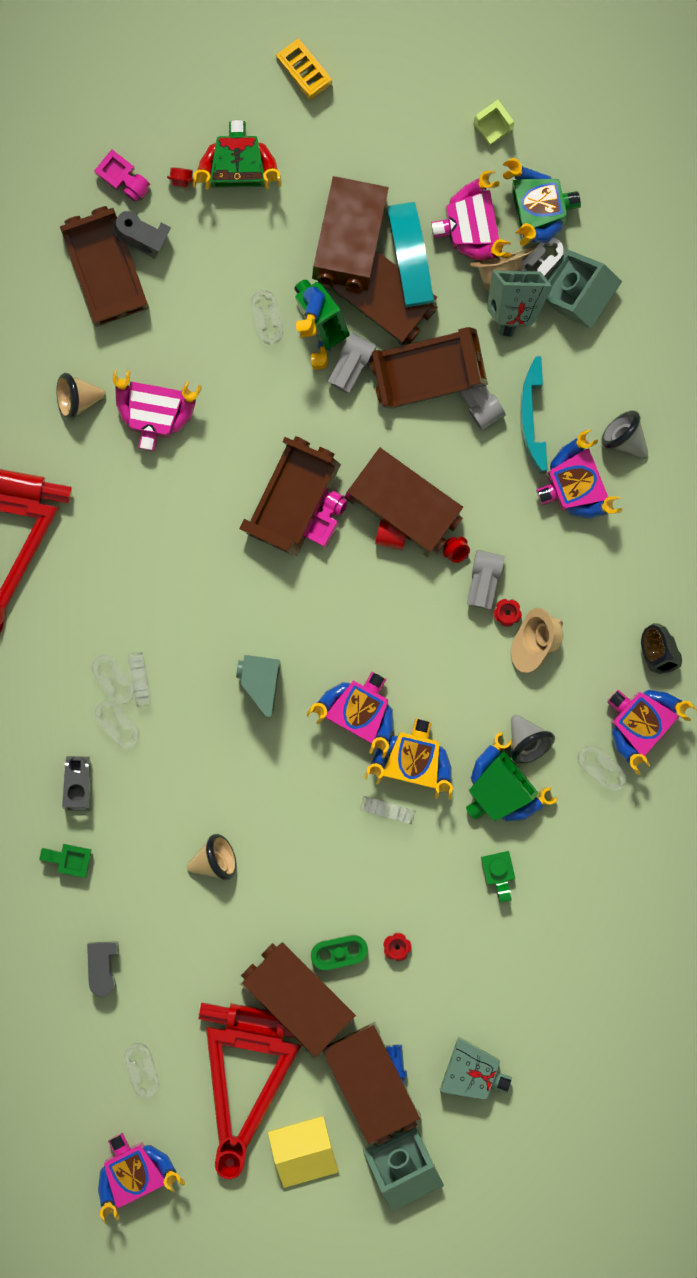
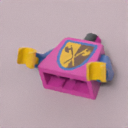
(577, 482)
(359, 711)
(643, 722)
(132, 1174)

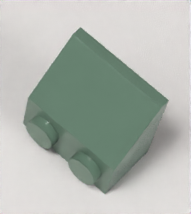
(581, 288)
(260, 681)
(403, 1168)

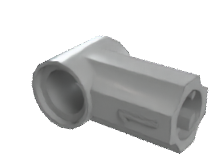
(355, 356)
(483, 406)
(485, 572)

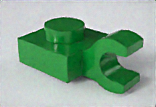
(71, 861)
(499, 870)

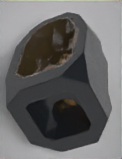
(660, 649)

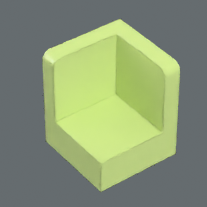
(493, 122)

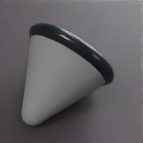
(626, 435)
(529, 740)

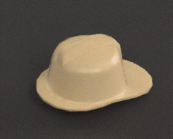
(513, 263)
(535, 640)

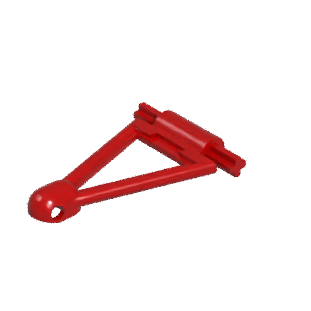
(22, 496)
(250, 1030)

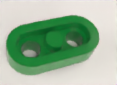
(339, 952)

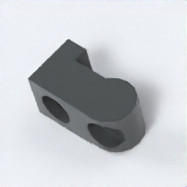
(139, 234)
(77, 783)
(99, 967)

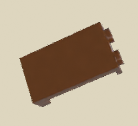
(349, 233)
(103, 267)
(385, 301)
(429, 368)
(293, 496)
(405, 501)
(297, 998)
(371, 1084)

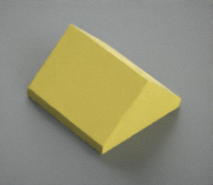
(303, 1152)

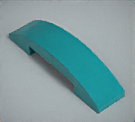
(410, 254)
(536, 450)

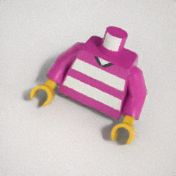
(472, 221)
(153, 409)

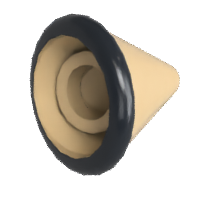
(76, 395)
(214, 859)

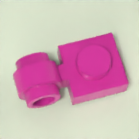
(117, 170)
(324, 525)

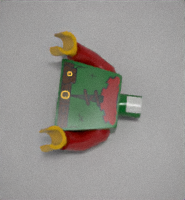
(237, 161)

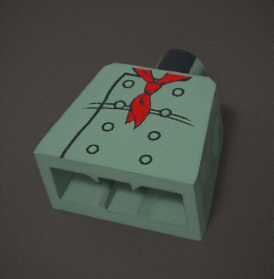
(516, 298)
(473, 1072)

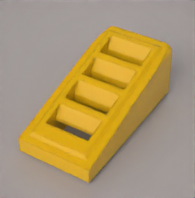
(317, 87)

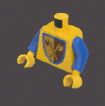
(414, 760)

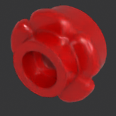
(180, 176)
(456, 549)
(515, 613)
(405, 947)

